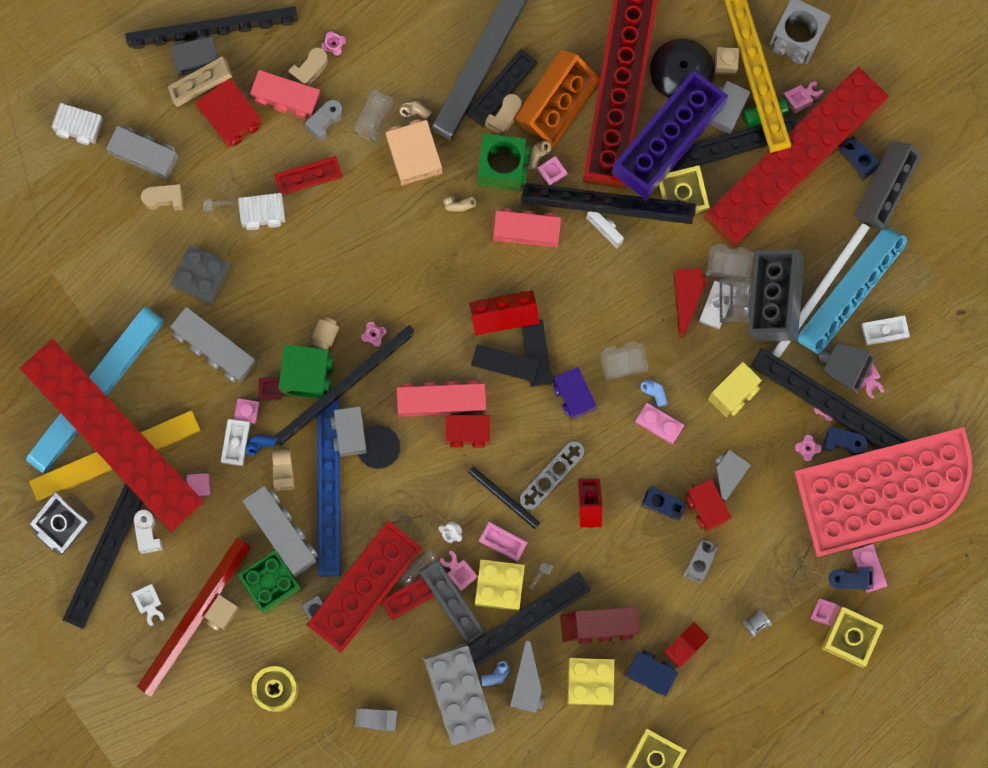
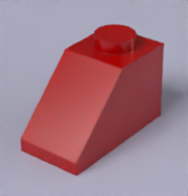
(590, 503)
(686, 645)

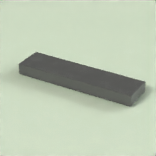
(452, 602)

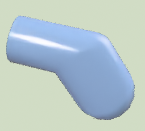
(656, 390)
(498, 676)

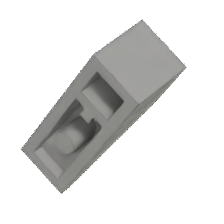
(527, 687)

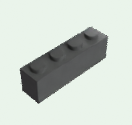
(887, 185)

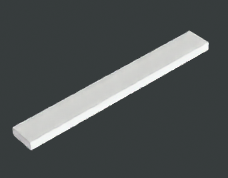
(825, 283)

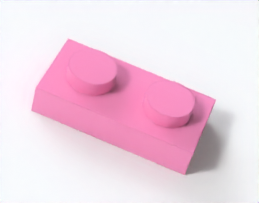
(659, 423)
(867, 557)

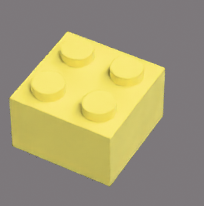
(685, 186)
(736, 388)
(499, 585)
(852, 637)
(591, 681)
(655, 752)

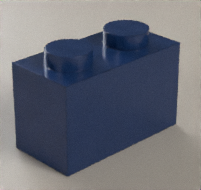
(652, 673)

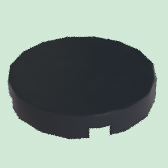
(381, 447)

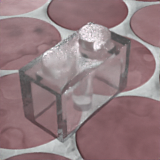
(373, 115)
(729, 262)
(735, 300)
(623, 361)

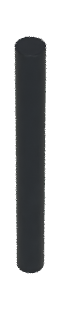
(501, 495)

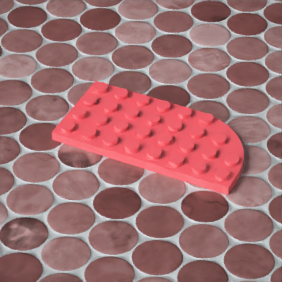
(885, 491)

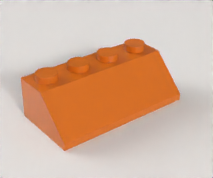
(557, 98)

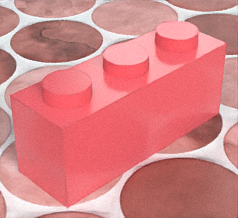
(285, 95)
(527, 228)

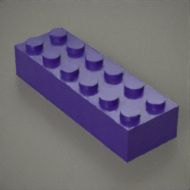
(669, 134)

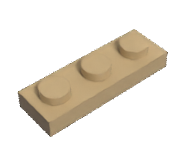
(199, 81)

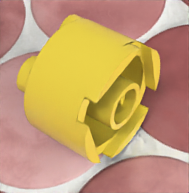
(262, 692)

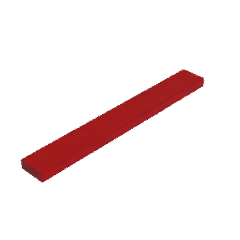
(193, 617)

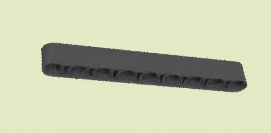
(477, 68)

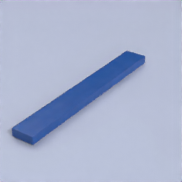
(328, 496)

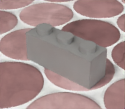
(142, 152)

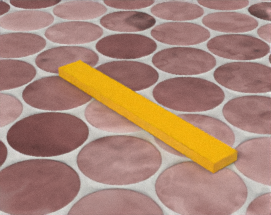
(758, 75)
(94, 465)

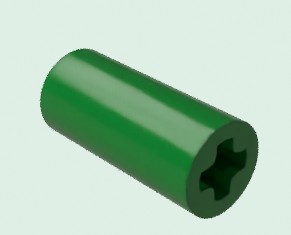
(751, 115)

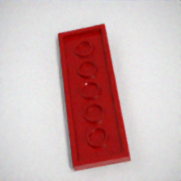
(364, 586)

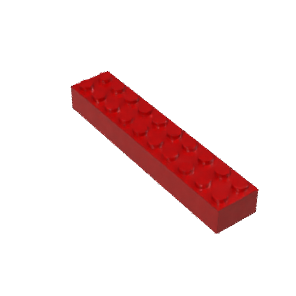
(619, 88)
(785, 170)
(112, 435)

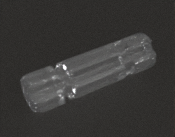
(413, 571)

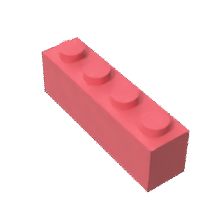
(441, 400)

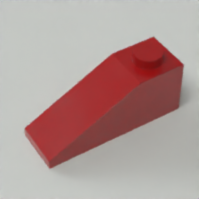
(688, 289)

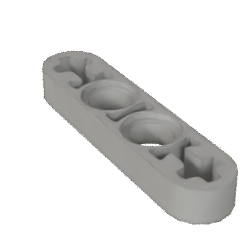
(549, 473)

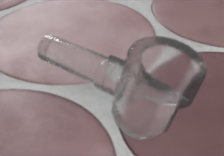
(209, 204)
(544, 569)

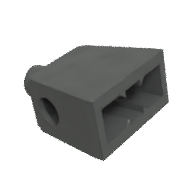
(847, 365)

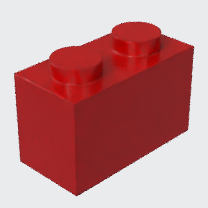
(467, 430)
(707, 505)

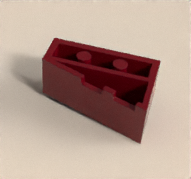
(600, 625)

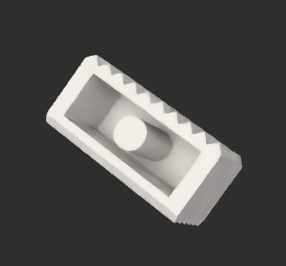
(77, 124)
(261, 211)

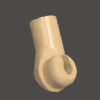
(537, 152)

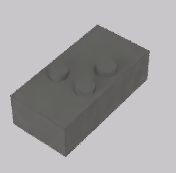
(776, 295)

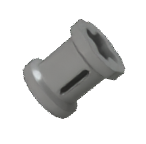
(756, 623)

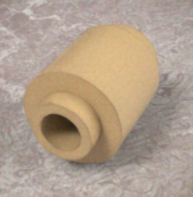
(324, 333)

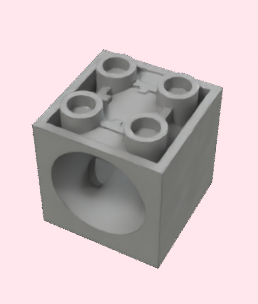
(806, 15)

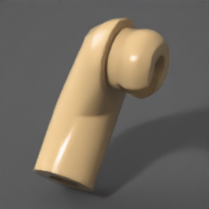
(415, 108)
(460, 206)

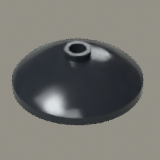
(666, 62)

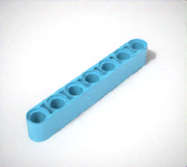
(852, 290)

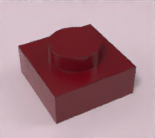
(269, 389)

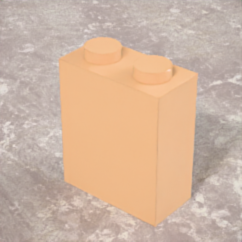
(413, 151)

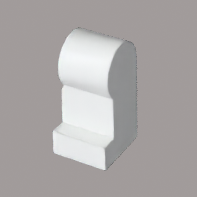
(144, 528)

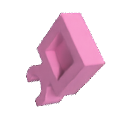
(801, 98)
(871, 383)
(460, 573)

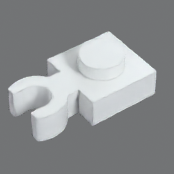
(147, 601)

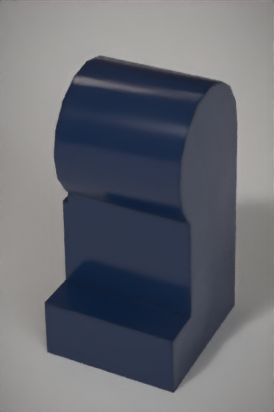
(859, 157)
(843, 439)
(663, 503)
(852, 580)

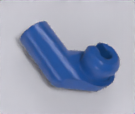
(258, 442)

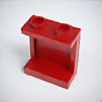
(229, 113)

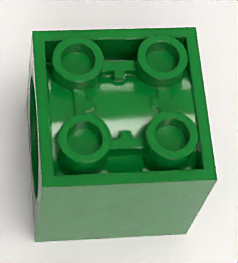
(495, 144)
(305, 372)
(270, 582)

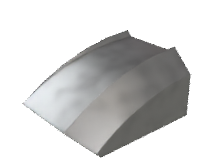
(61, 521)

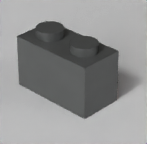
(193, 54)

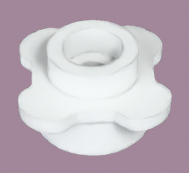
(451, 532)

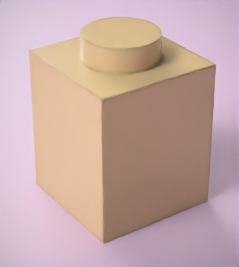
(726, 61)
(220, 613)

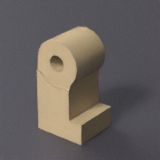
(311, 68)
(504, 119)
(163, 196)
(283, 470)

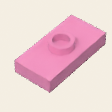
(503, 541)

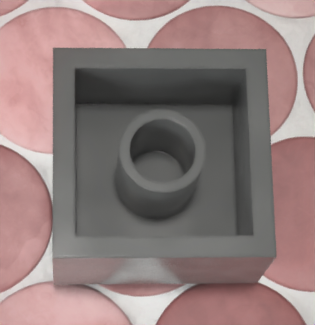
(201, 275)

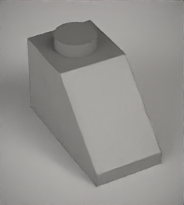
(729, 472)

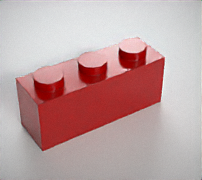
(504, 312)

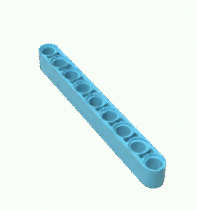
(105, 377)

